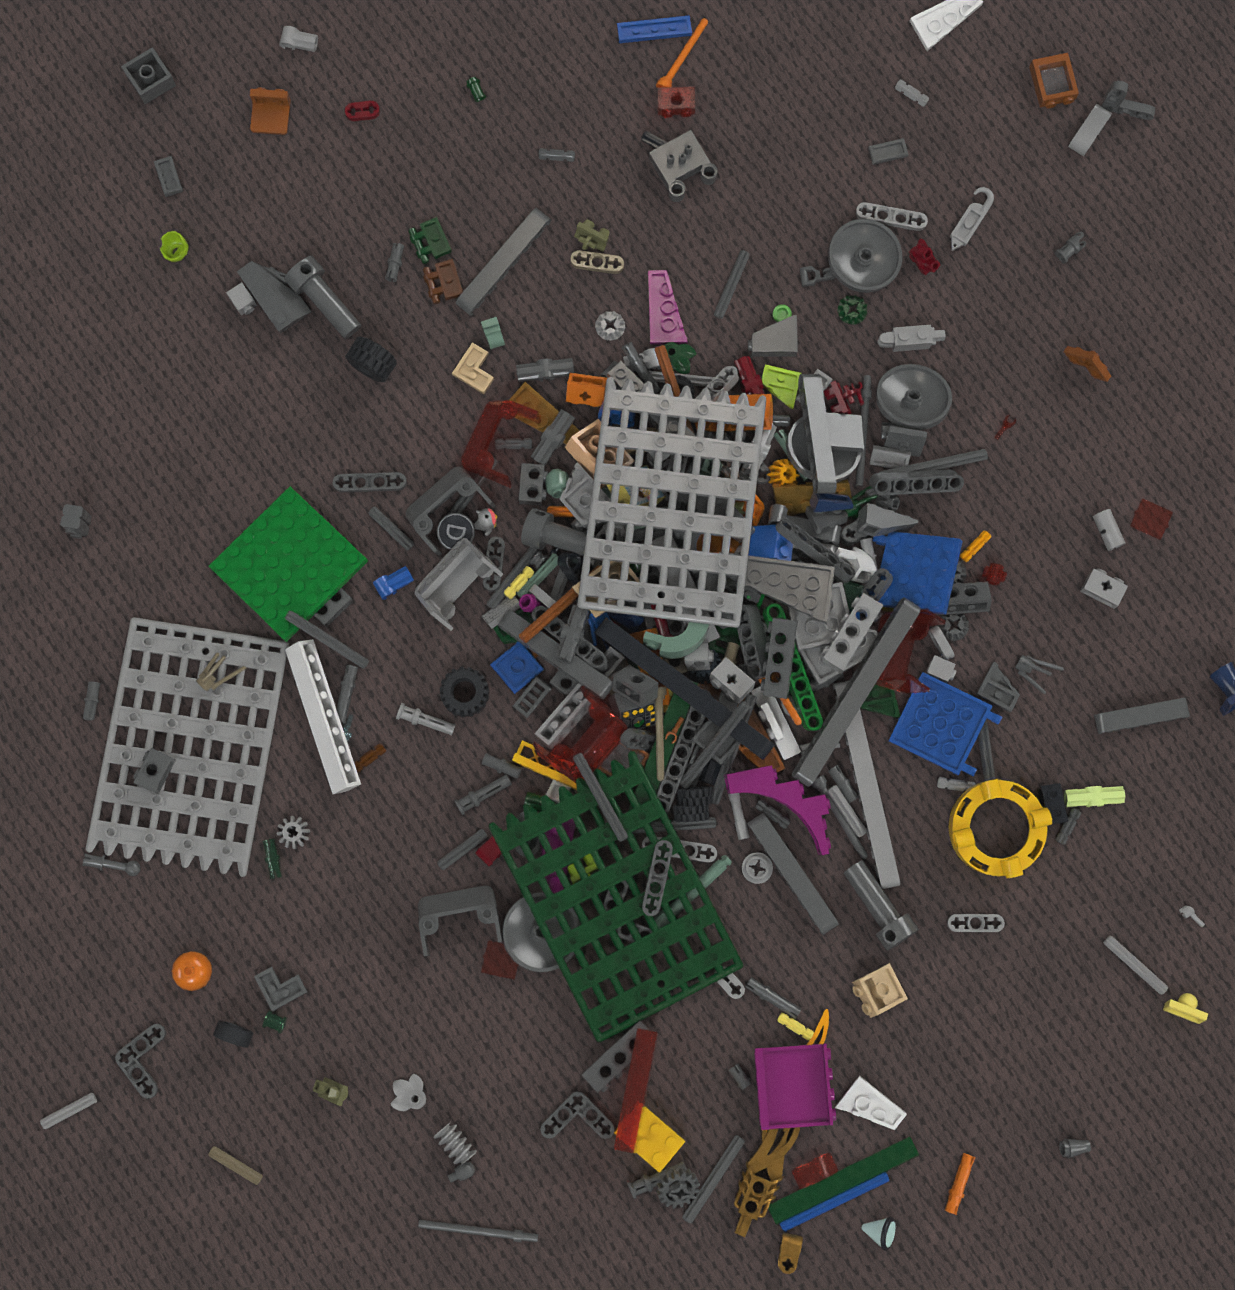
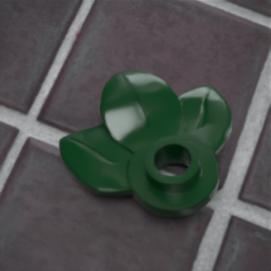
(681, 356)

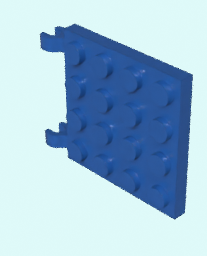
(920, 568)
(942, 725)

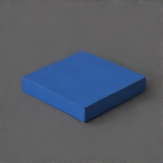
(517, 667)

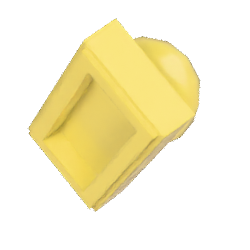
(1186, 1008)

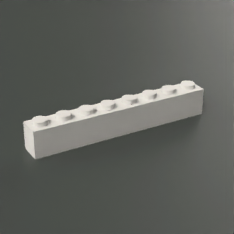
(322, 716)

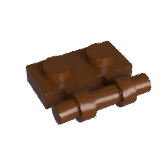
(448, 278)

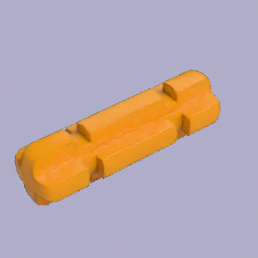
(975, 546)

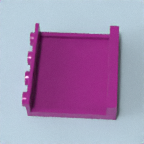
(794, 1086)

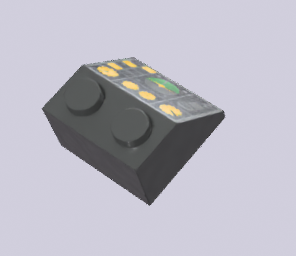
(631, 714)

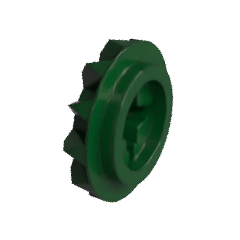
(852, 318)

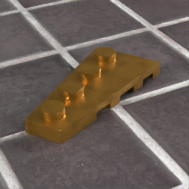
(530, 398)
(797, 497)

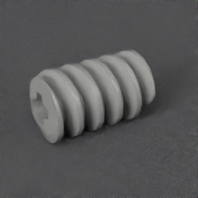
(455, 1144)

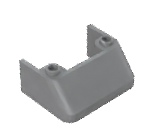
(452, 578)

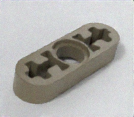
(611, 258)

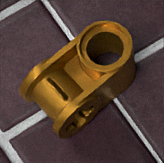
(789, 1249)

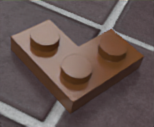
(1089, 360)

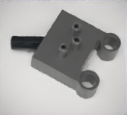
(679, 161)

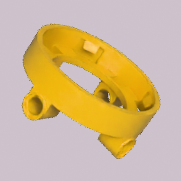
(963, 838)

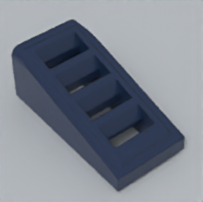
(830, 502)

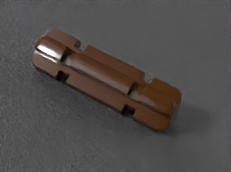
(369, 757)

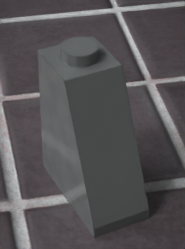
(775, 340)

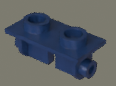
(630, 621)

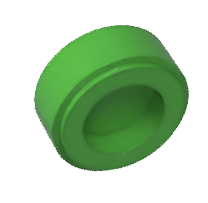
(781, 312)

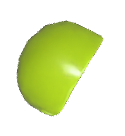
(171, 241)

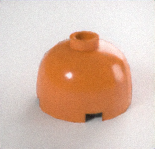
(191, 971)

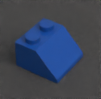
(768, 543)

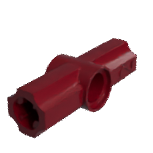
(749, 381)

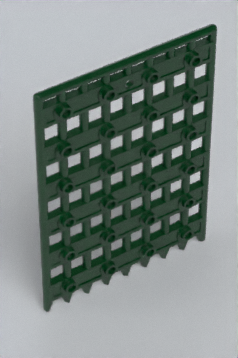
(625, 912)

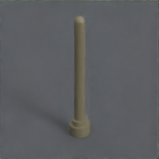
(662, 691)

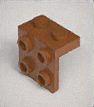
(270, 111)

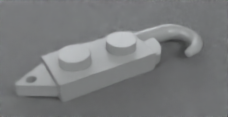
(971, 220)

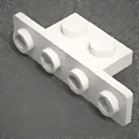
(777, 725)

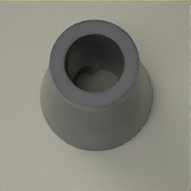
(1073, 1147)

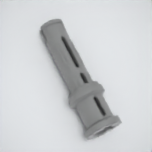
(415, 716)

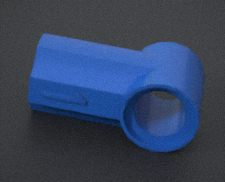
(390, 584)

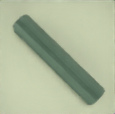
(539, 575)

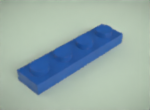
(654, 29)

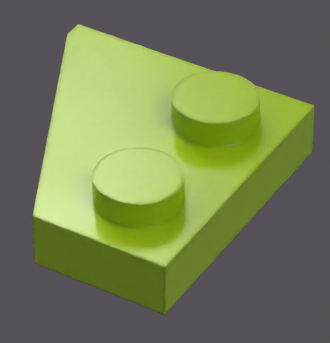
(781, 383)

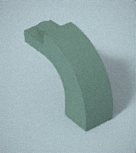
(679, 645)

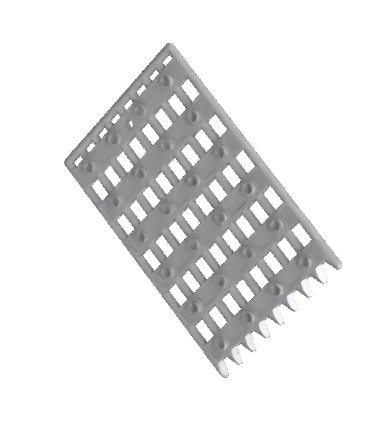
(670, 519)
(192, 727)

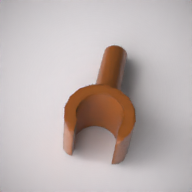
(675, 729)

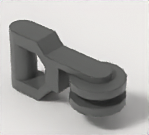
(828, 275)

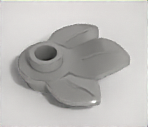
(405, 1093)

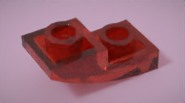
(815, 1171)

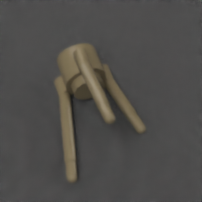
(206, 678)

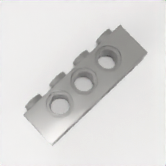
(870, 608)

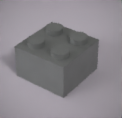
(148, 75)

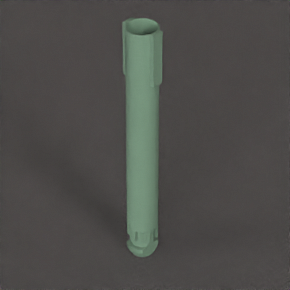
(706, 879)

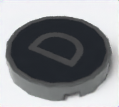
(454, 528)

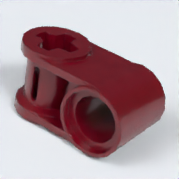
(489, 852)

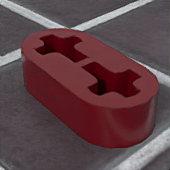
(362, 115)

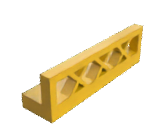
(543, 770)

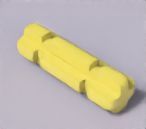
(519, 582)
(795, 1026)

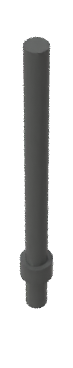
(867, 395)
(517, 1235)

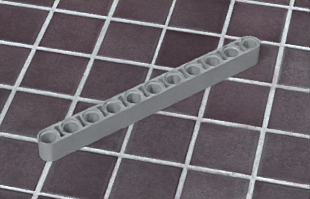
(870, 797)

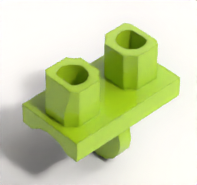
(591, 868)

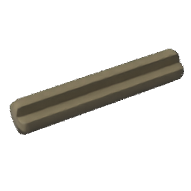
(235, 1165)

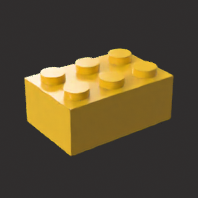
(656, 1141)

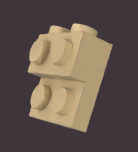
(879, 991)

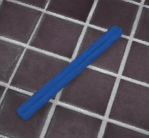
(834, 1202)

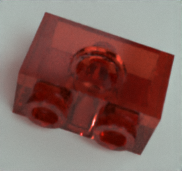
(684, 95)

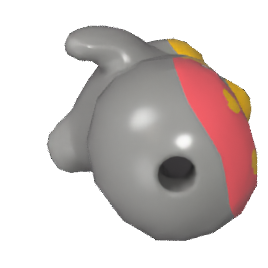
(486, 520)

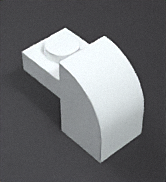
(860, 562)

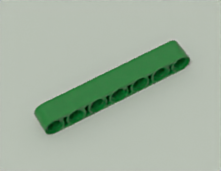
(799, 674)

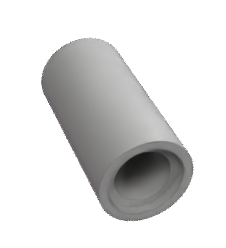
(1109, 529)

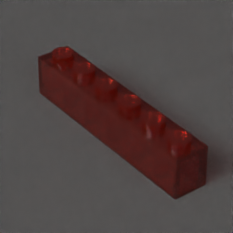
(636, 1091)

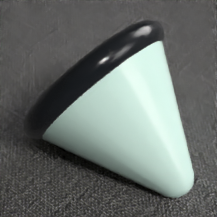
(881, 1231)

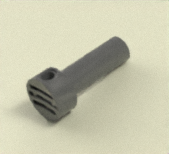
(307, 278)
(542, 530)
(893, 926)

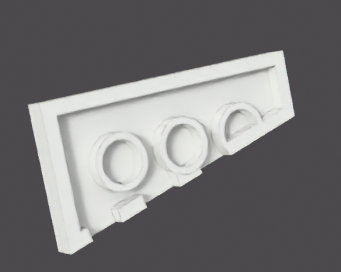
(942, 19)

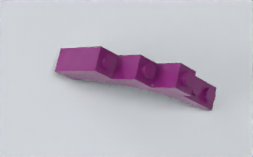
(790, 793)

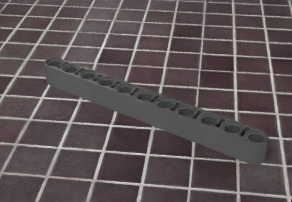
(856, 692)

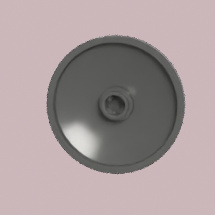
(865, 255)
(913, 397)
(796, 448)
(525, 940)

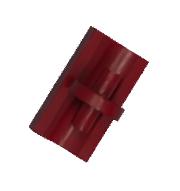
(924, 257)
(836, 391)

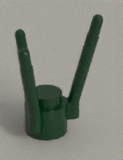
(854, 512)

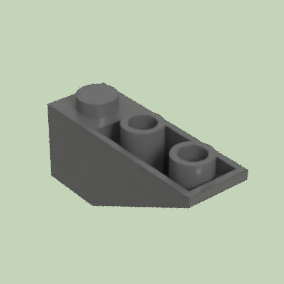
(880, 521)

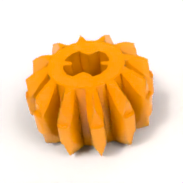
(782, 473)

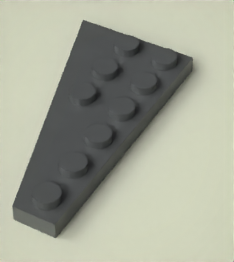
(792, 583)

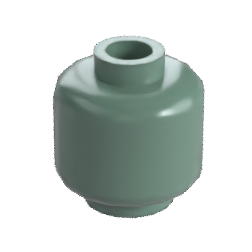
(556, 482)

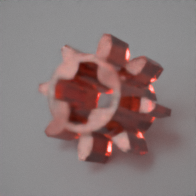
(994, 574)

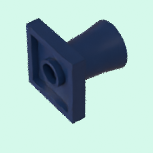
(1225, 680)

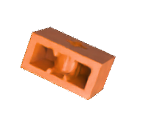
(585, 389)

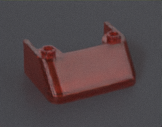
(476, 457)
(895, 673)
(594, 744)

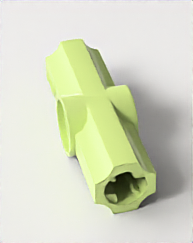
(1094, 796)

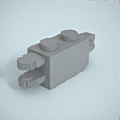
(911, 338)

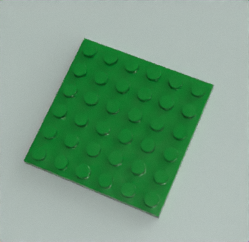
(288, 563)

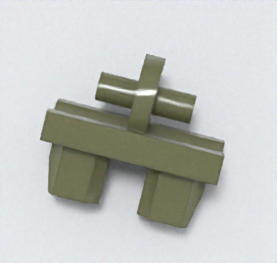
(591, 238)
(331, 1090)

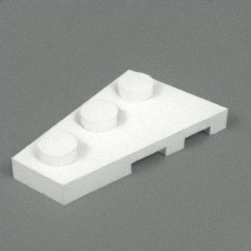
(869, 1103)

